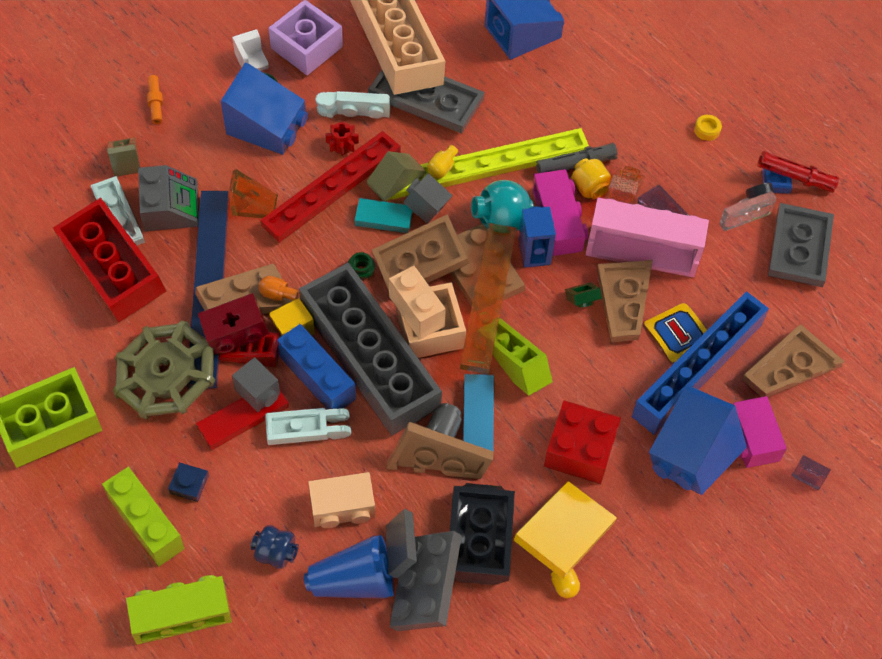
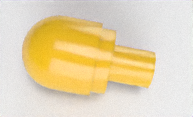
(442, 162)
(568, 586)

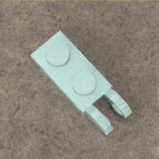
(353, 104)
(306, 425)

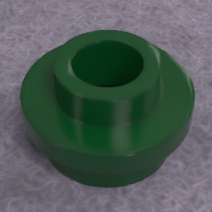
(365, 260)

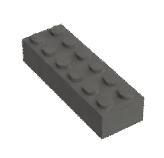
(370, 349)

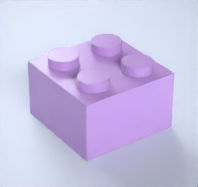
(306, 37)

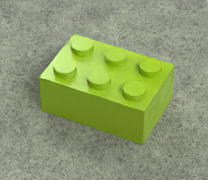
(46, 417)

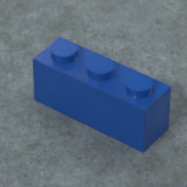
(316, 369)

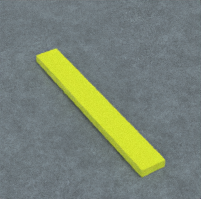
(507, 158)

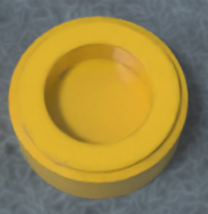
(707, 127)

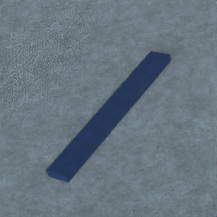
(209, 258)

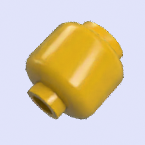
(591, 178)

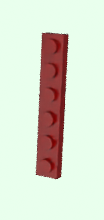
(328, 187)

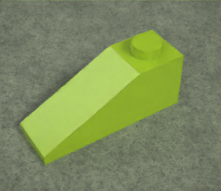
(521, 359)

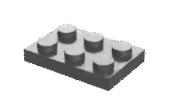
(801, 245)
(427, 586)

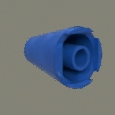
(353, 572)

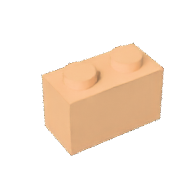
(417, 302)
(342, 500)

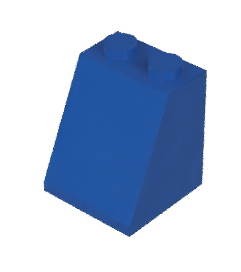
(522, 24)
(262, 111)
(697, 441)

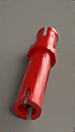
(808, 175)

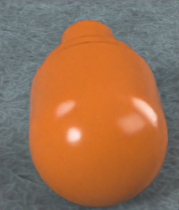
(276, 289)

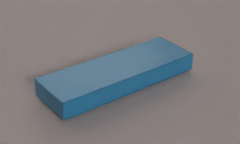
(478, 410)

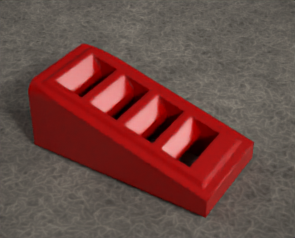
(265, 358)

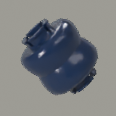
(274, 547)

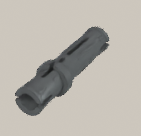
(568, 161)

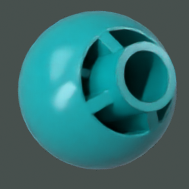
(501, 204)

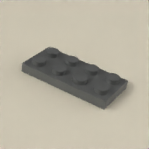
(446, 105)

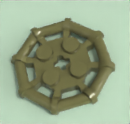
(170, 382)

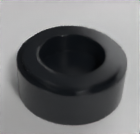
(759, 190)

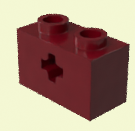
(233, 324)

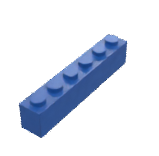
(700, 361)

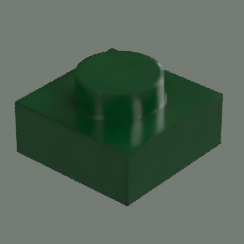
(583, 294)

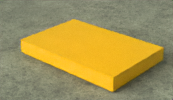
(565, 529)

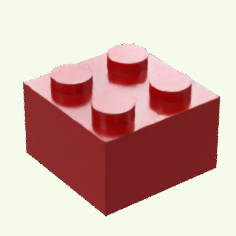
(582, 442)

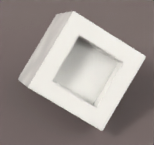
(249, 50)

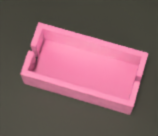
(641, 233)

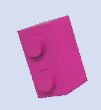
(760, 432)

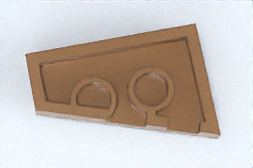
(624, 297)
(791, 362)

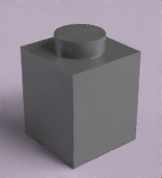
(426, 198)
(256, 385)

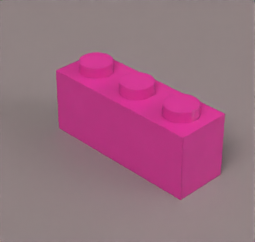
(558, 192)

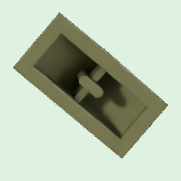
(124, 156)
(394, 174)

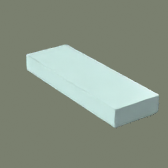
(115, 199)

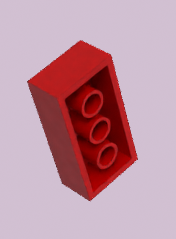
(110, 259)

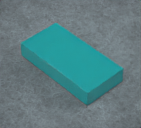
(383, 215)

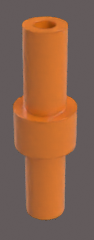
(155, 99)

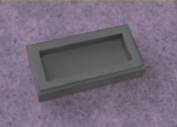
(400, 543)

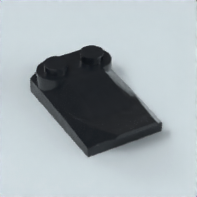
(486, 524)

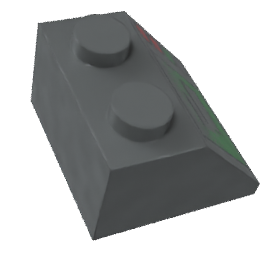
(167, 198)

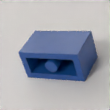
(536, 236)

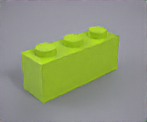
(143, 516)
(178, 609)

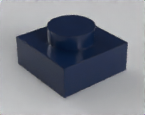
(188, 482)

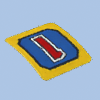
(676, 330)

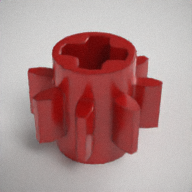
(342, 138)

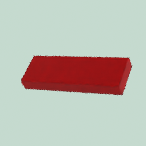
(235, 420)

